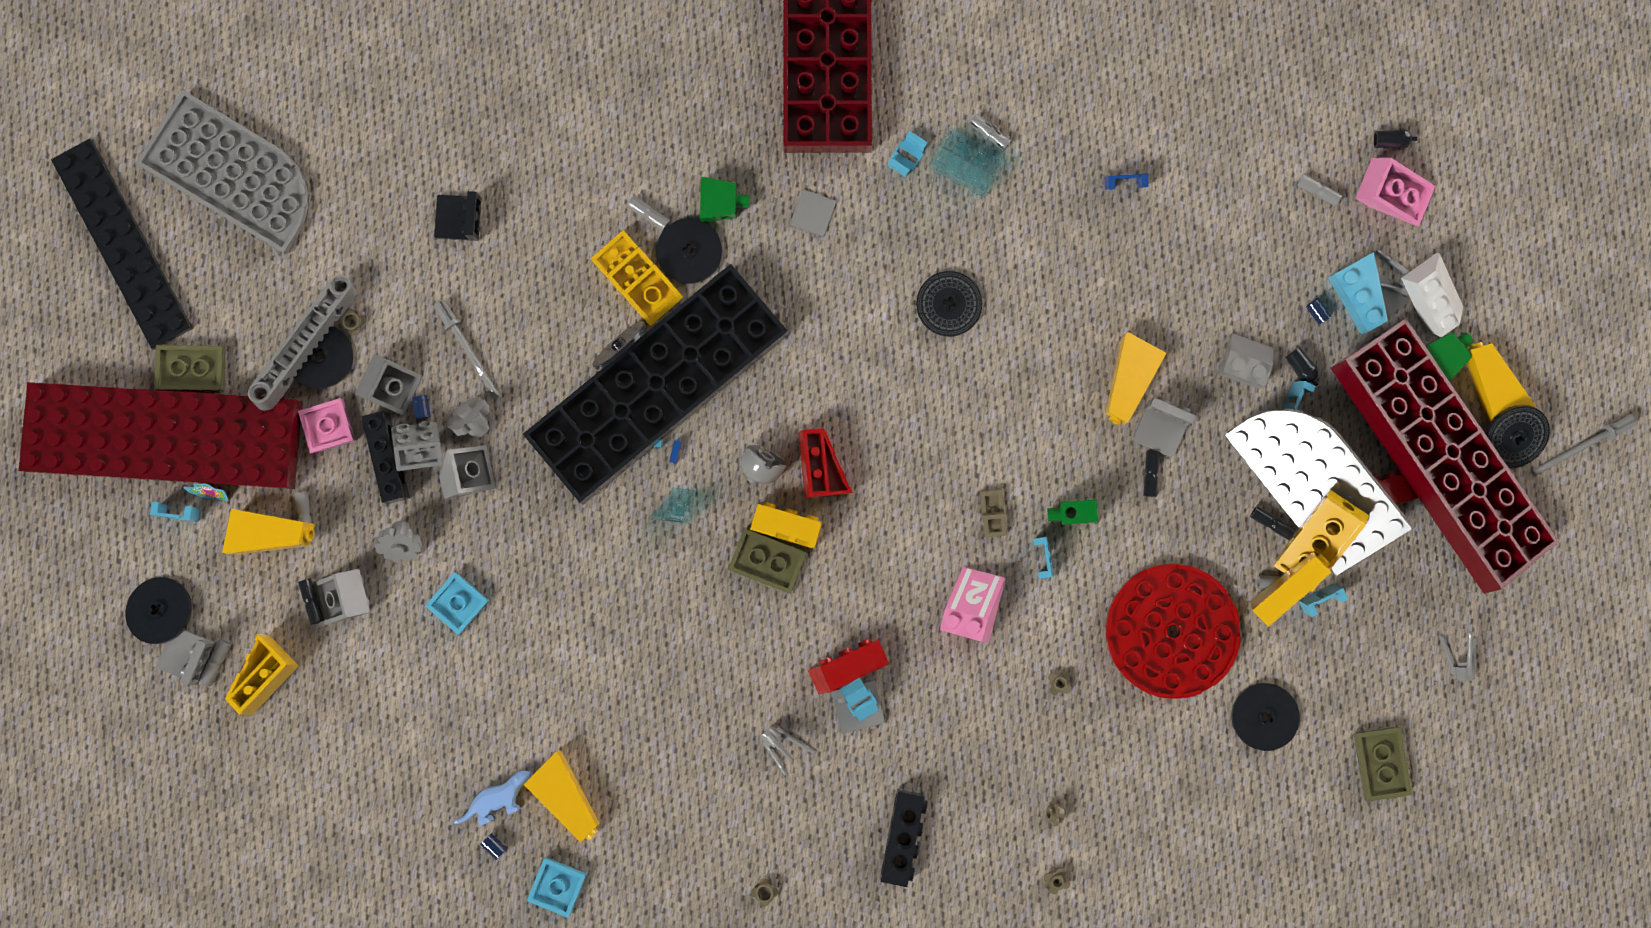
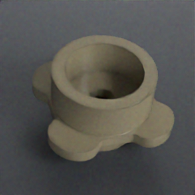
(348, 317)
(1055, 678)
(1055, 813)
(1058, 874)
(764, 898)

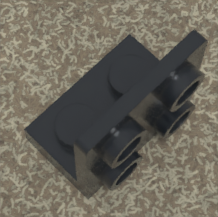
(458, 217)

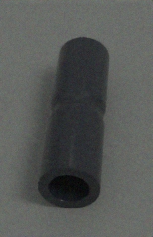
(1151, 471)
(1274, 524)
(311, 604)

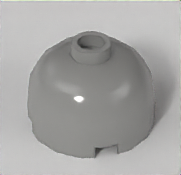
(760, 465)

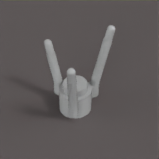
(1402, 289)
(1465, 669)
(772, 737)

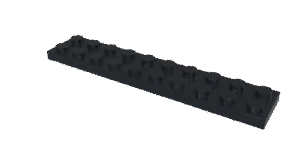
(121, 244)

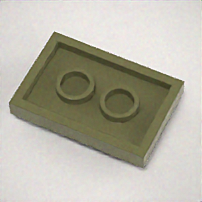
(190, 368)
(767, 561)
(1382, 764)

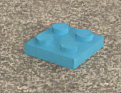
(457, 603)
(556, 887)

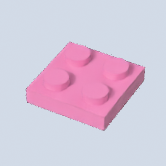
(326, 426)

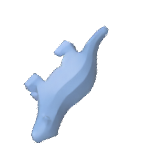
(496, 797)

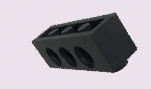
(378, 433)
(890, 871)

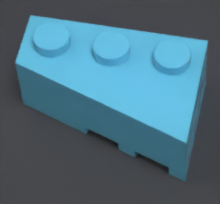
(1361, 293)

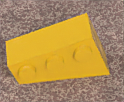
(786, 525)
(261, 675)

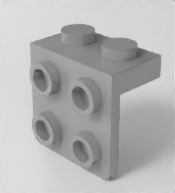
(1162, 426)

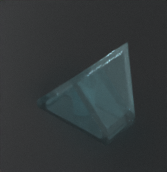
(676, 507)

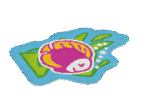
(207, 491)

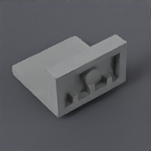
(416, 446)
(186, 657)
(845, 717)

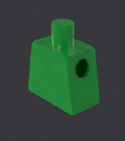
(720, 200)
(1451, 353)
(1086, 512)

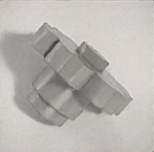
(470, 418)
(398, 542)

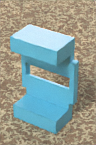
(913, 145)
(1297, 390)
(160, 509)
(1045, 574)
(1309, 602)
(854, 693)

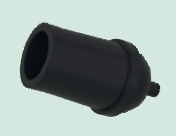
(1393, 139)
(1303, 366)

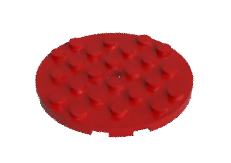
(1206, 634)

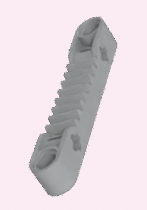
(279, 371)

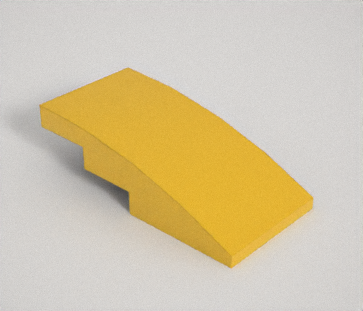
(636, 277)

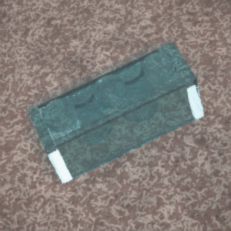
(967, 162)

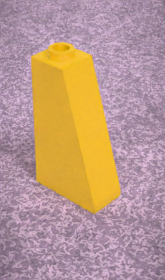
(1132, 375)
(1494, 381)
(259, 532)
(1290, 588)
(562, 795)

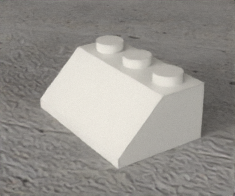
(1434, 296)

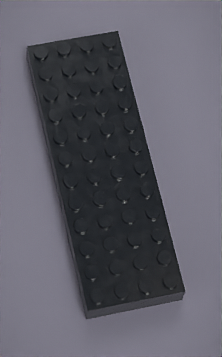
(656, 384)

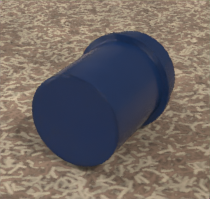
(1318, 311)
(421, 407)
(493, 846)

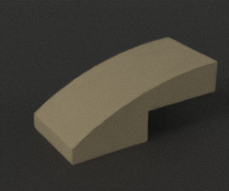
(993, 513)

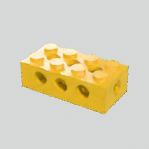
(1318, 526)

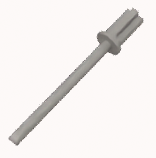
(451, 323)
(1610, 431)

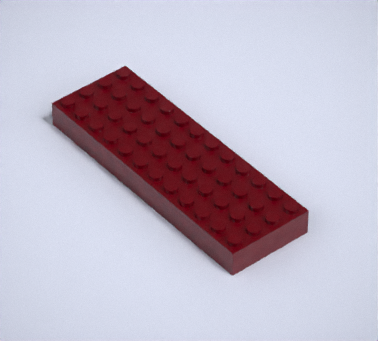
(827, 76)
(159, 436)
(1445, 456)

